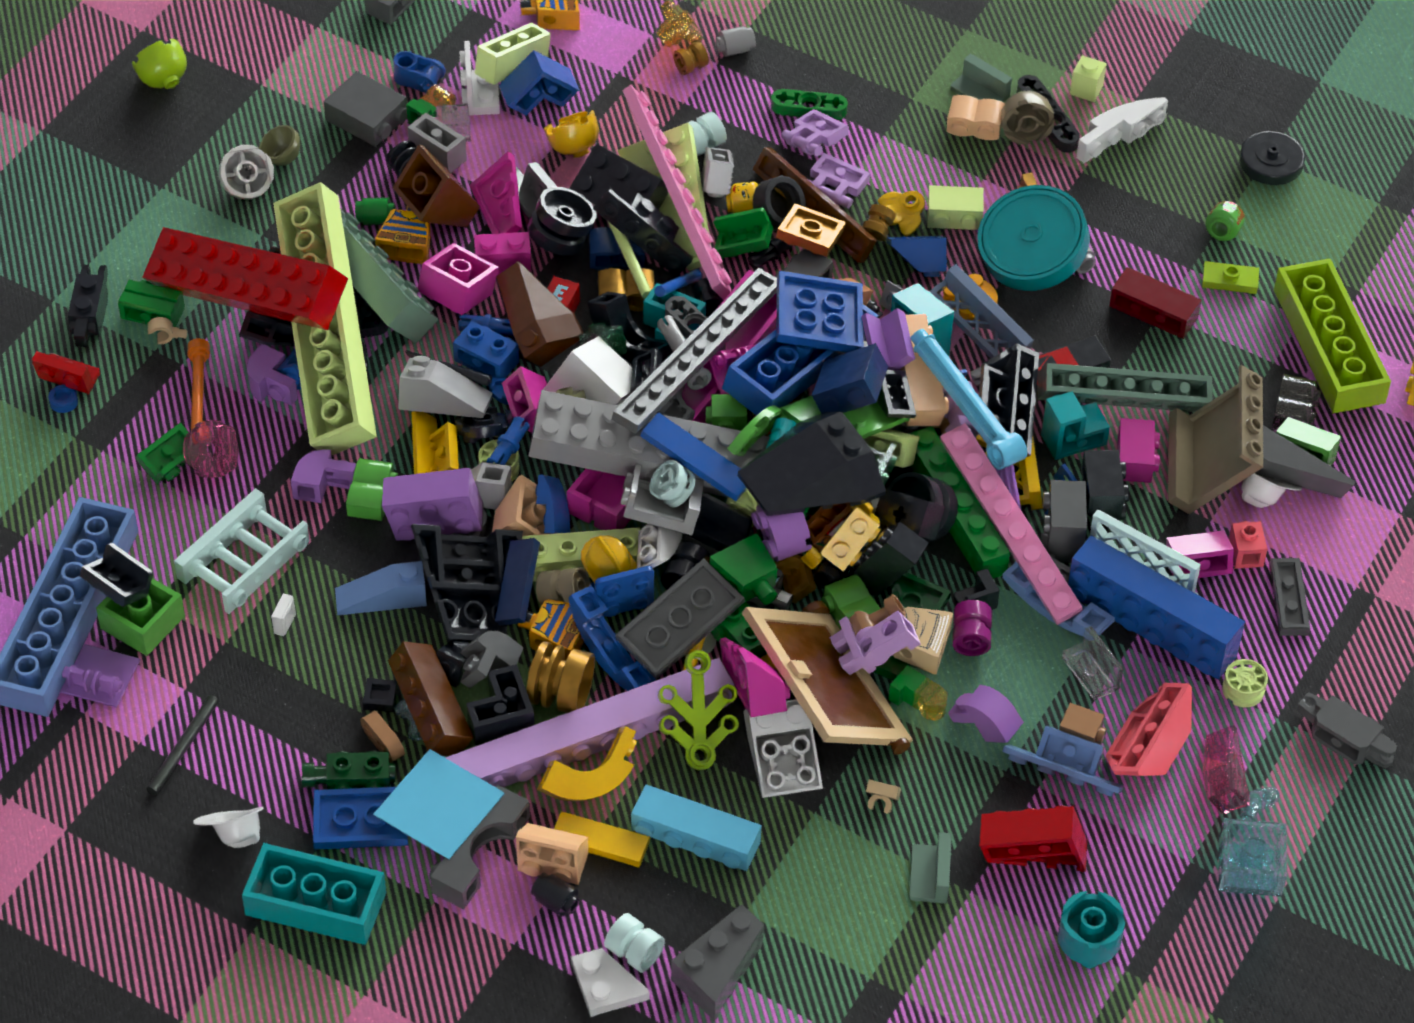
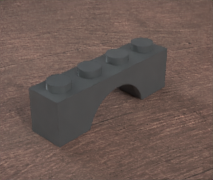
(459, 877)

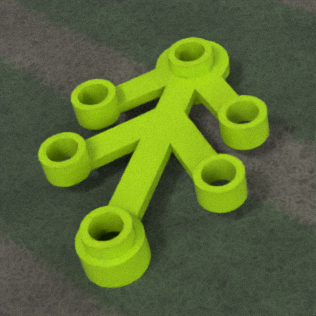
(698, 716)

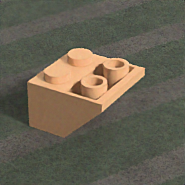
(551, 852)

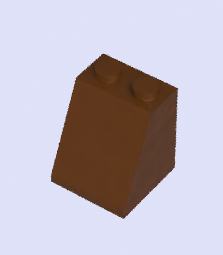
(434, 192)

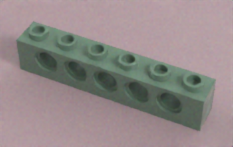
(1126, 387)

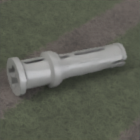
(675, 339)

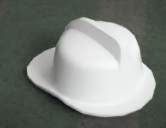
(1264, 491)
(234, 827)

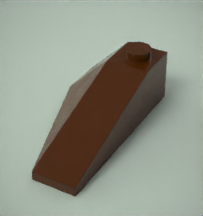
(536, 316)

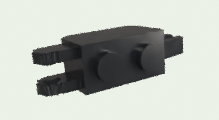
(88, 304)

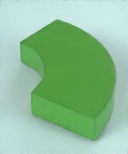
(755, 430)

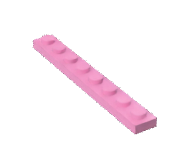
(1011, 524)

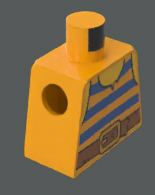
(553, 13)
(404, 237)
(554, 625)

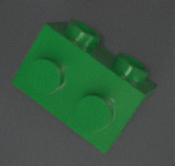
(743, 232)
(164, 455)

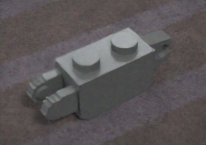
(1347, 731)

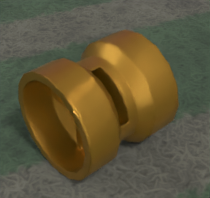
(691, 58)
(879, 220)

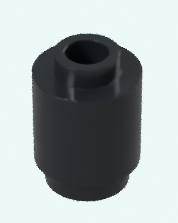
(555, 894)

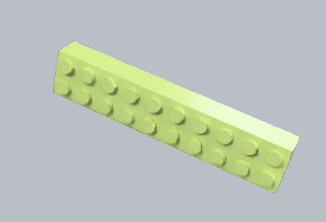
(331, 360)

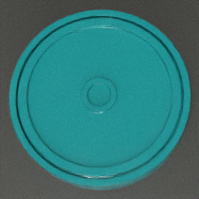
(1033, 237)

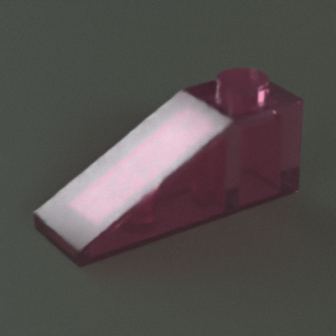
(1225, 771)

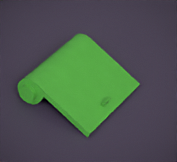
(866, 420)

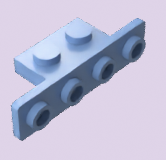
(1069, 756)

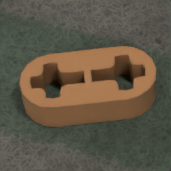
(382, 736)

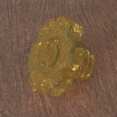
(677, 25)

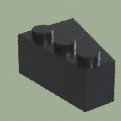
(888, 557)

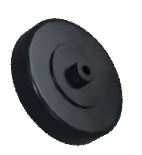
(1272, 158)

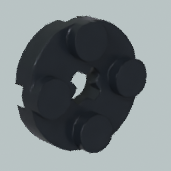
(492, 425)

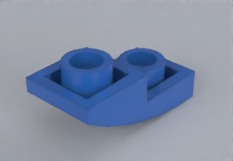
(552, 495)

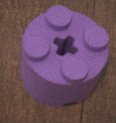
(783, 533)

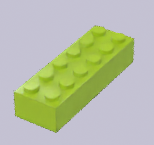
(1332, 336)

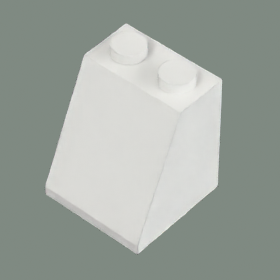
(596, 371)

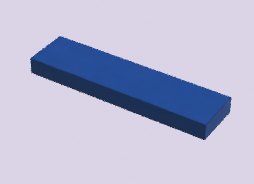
(694, 455)

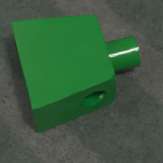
(748, 569)

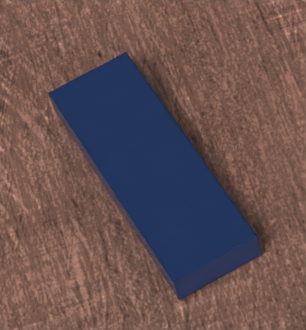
(517, 581)

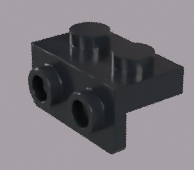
(118, 576)

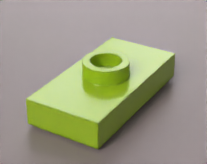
(1230, 277)

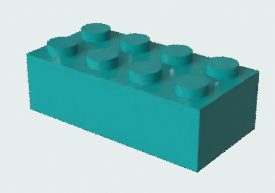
(314, 893)

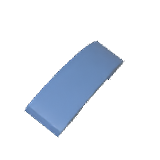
(1089, 616)

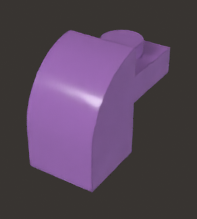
(266, 380)
(318, 471)
(990, 713)

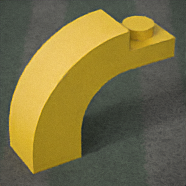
(574, 785)

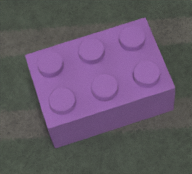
(433, 498)

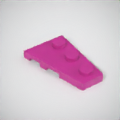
(498, 195)

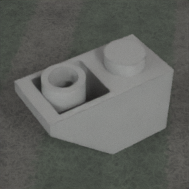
(492, 483)

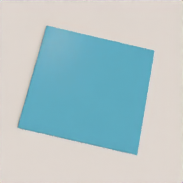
(439, 804)

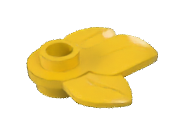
(906, 214)

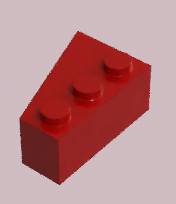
(1034, 836)

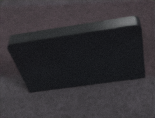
(720, 524)

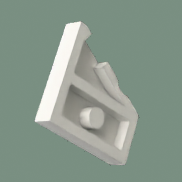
(606, 983)

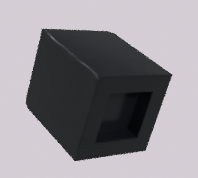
(984, 590)

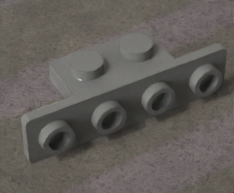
(531, 186)

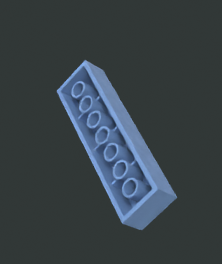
(60, 607)

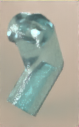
(402, 709)
(1259, 800)

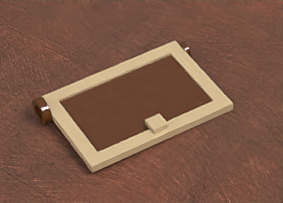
(837, 704)

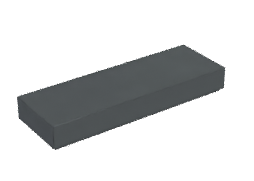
(1289, 597)

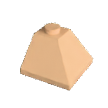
(519, 509)

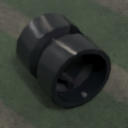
(683, 560)

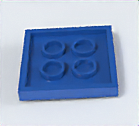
(819, 312)

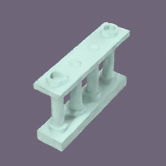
(226, 531)

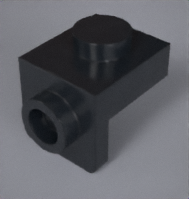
(453, 661)

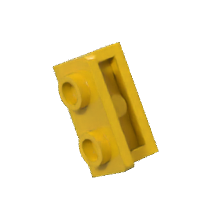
(852, 535)

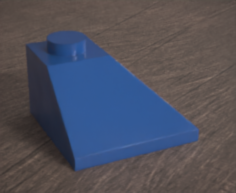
(923, 253)

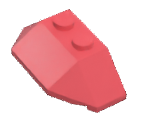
(1153, 733)

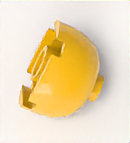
(574, 134)

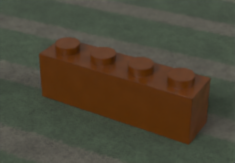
(430, 698)

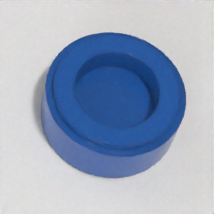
(63, 399)

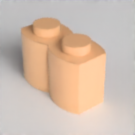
(975, 117)

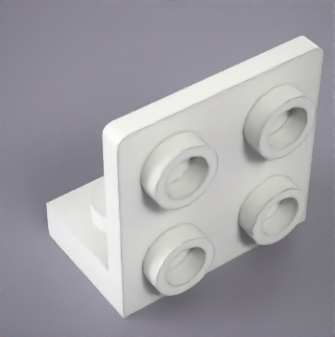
(480, 95)

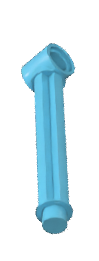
(1002, 447)

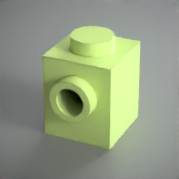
(1088, 78)

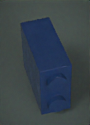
(850, 380)

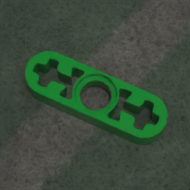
(792, 96)

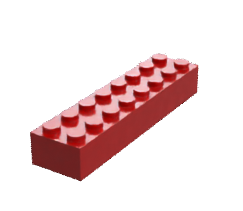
(246, 278)

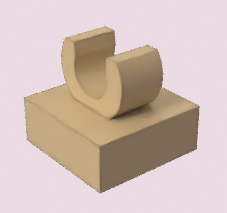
(884, 792)

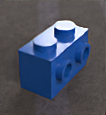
(486, 351)

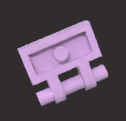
(819, 130)
(840, 175)

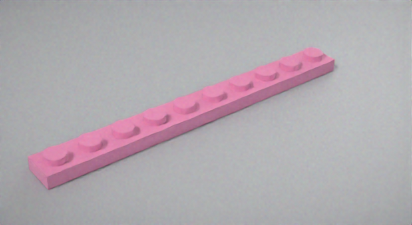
(680, 196)

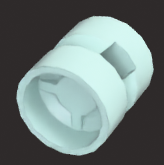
(708, 132)
(634, 942)

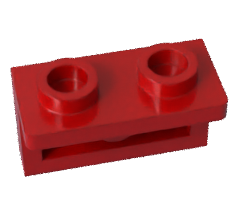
(65, 371)

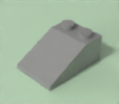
(438, 389)

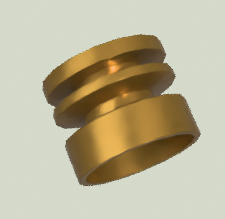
(554, 677)

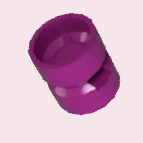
(972, 628)

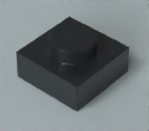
(380, 695)

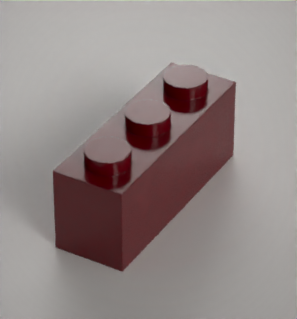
(1155, 302)

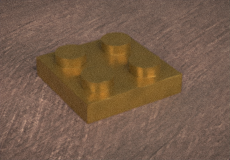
(810, 230)

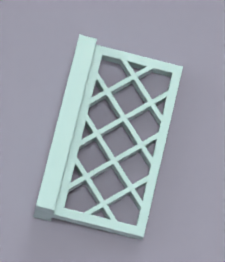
(1146, 546)

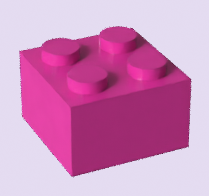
(457, 278)

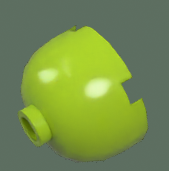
(161, 64)

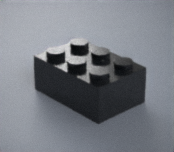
(608, 171)

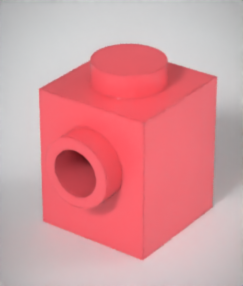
(1248, 544)

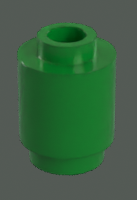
(373, 210)

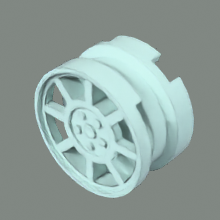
(670, 483)

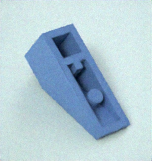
(385, 589)

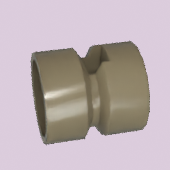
(561, 584)

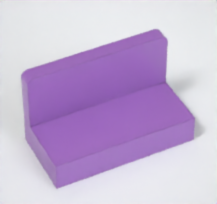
(891, 337)

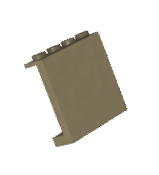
(1216, 444)

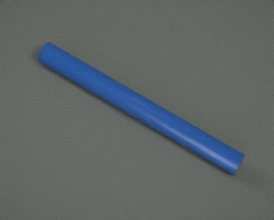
(678, 283)

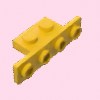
(433, 448)

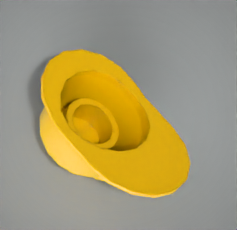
(606, 556)

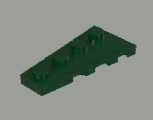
(918, 594)

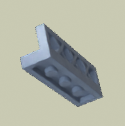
(984, 309)

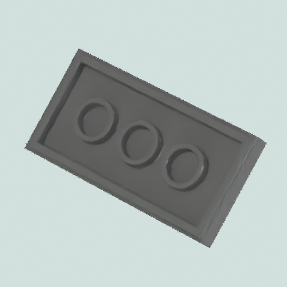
(679, 618)

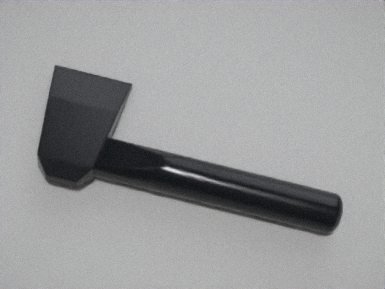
(474, 376)

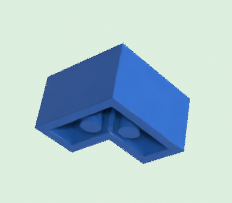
(537, 80)

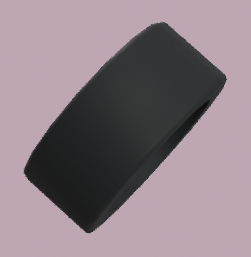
(789, 188)

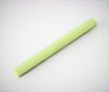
(631, 261)

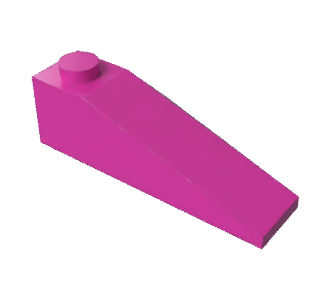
(755, 681)

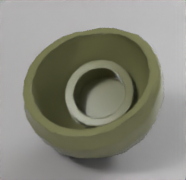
(281, 145)

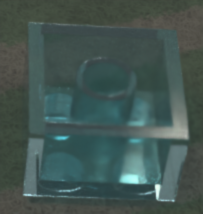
(1252, 857)

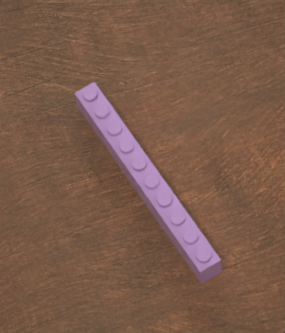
(585, 730)

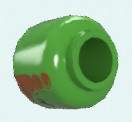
(1225, 221)

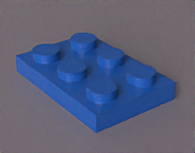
(347, 820)

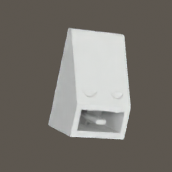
(784, 751)

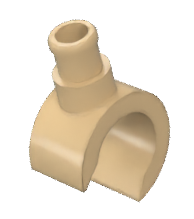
(166, 328)

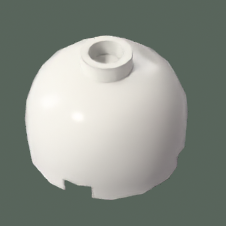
(246, 172)

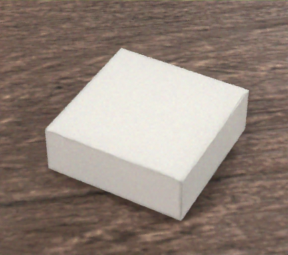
(283, 615)

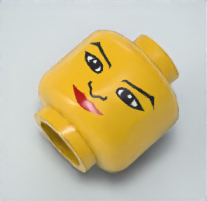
(741, 197)

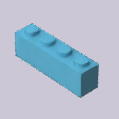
(696, 828)

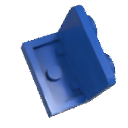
(626, 590)

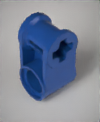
(415, 71)

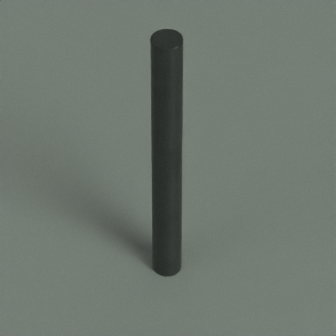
(182, 745)

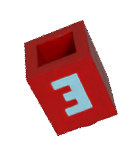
(566, 292)

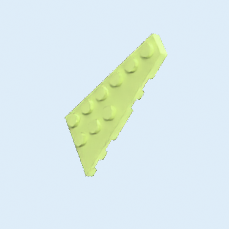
(682, 145)

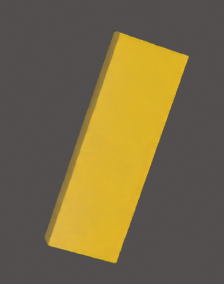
(606, 839)

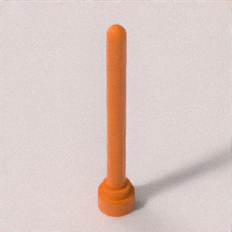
(198, 352)

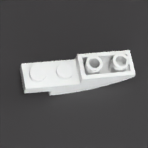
(1122, 122)
(656, 545)

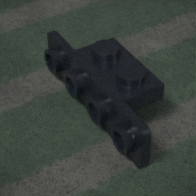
(646, 228)

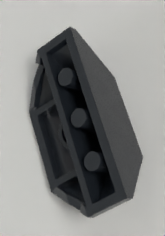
(1010, 389)

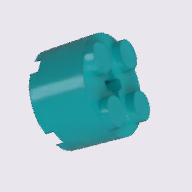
(1091, 928)

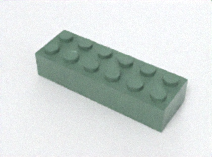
(383, 284)

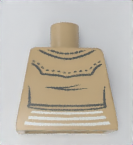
(933, 633)

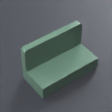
(982, 81)
(931, 871)

